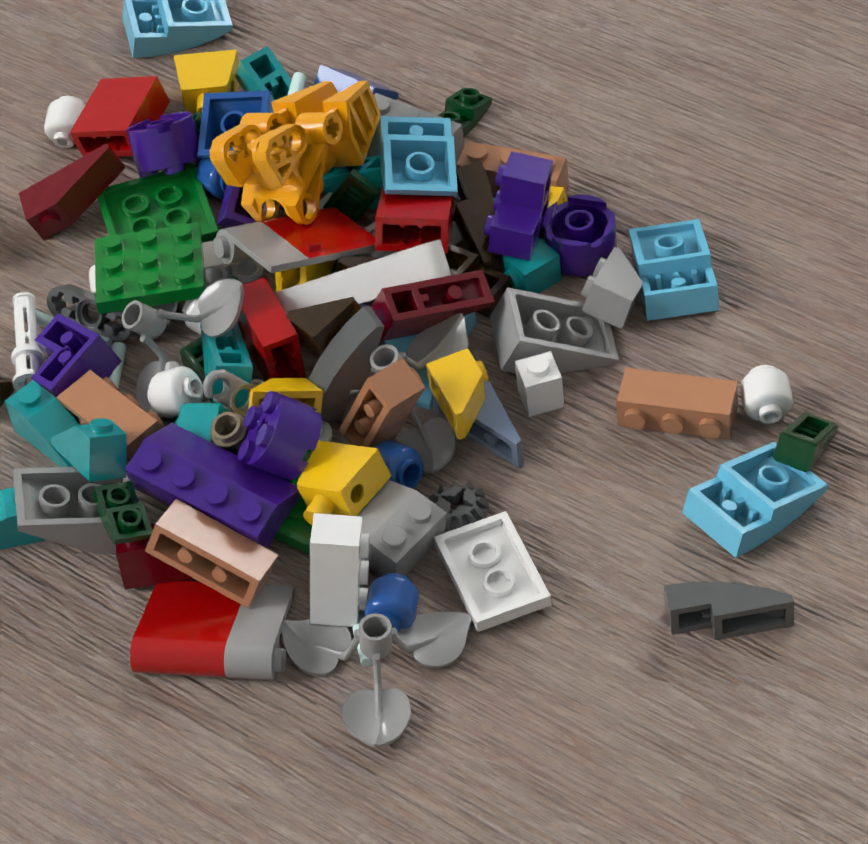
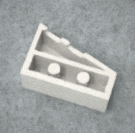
(338, 569)

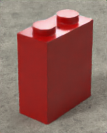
(114, 108)
(412, 221)
(269, 333)

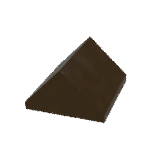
(323, 321)

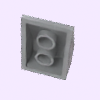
(539, 323)
(61, 507)
(400, 528)

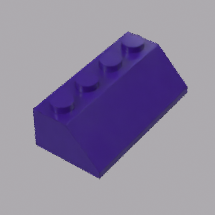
(213, 481)

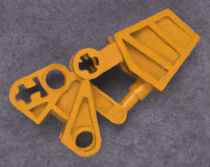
(323, 133)

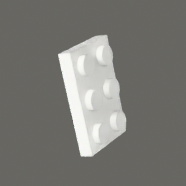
(492, 571)

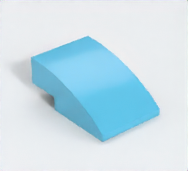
(173, 25)
(417, 156)
(674, 269)
(751, 500)

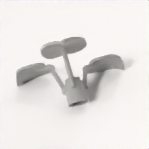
(218, 309)
(435, 438)
(367, 714)

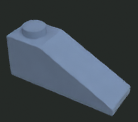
(493, 428)

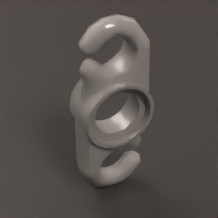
(231, 386)

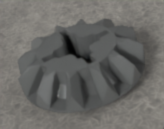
(474, 508)

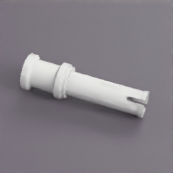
(25, 311)

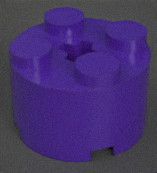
(164, 143)
(580, 233)
(280, 435)

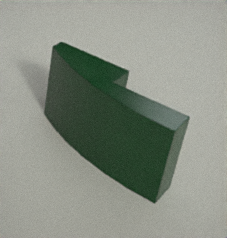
(466, 108)
(122, 513)

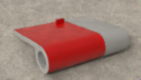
(285, 245)
(210, 635)

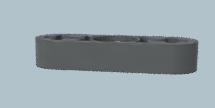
(79, 312)

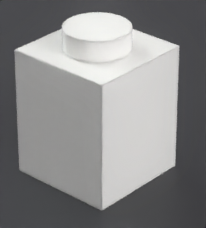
(539, 384)

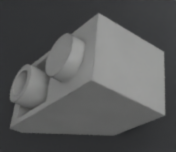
(612, 289)

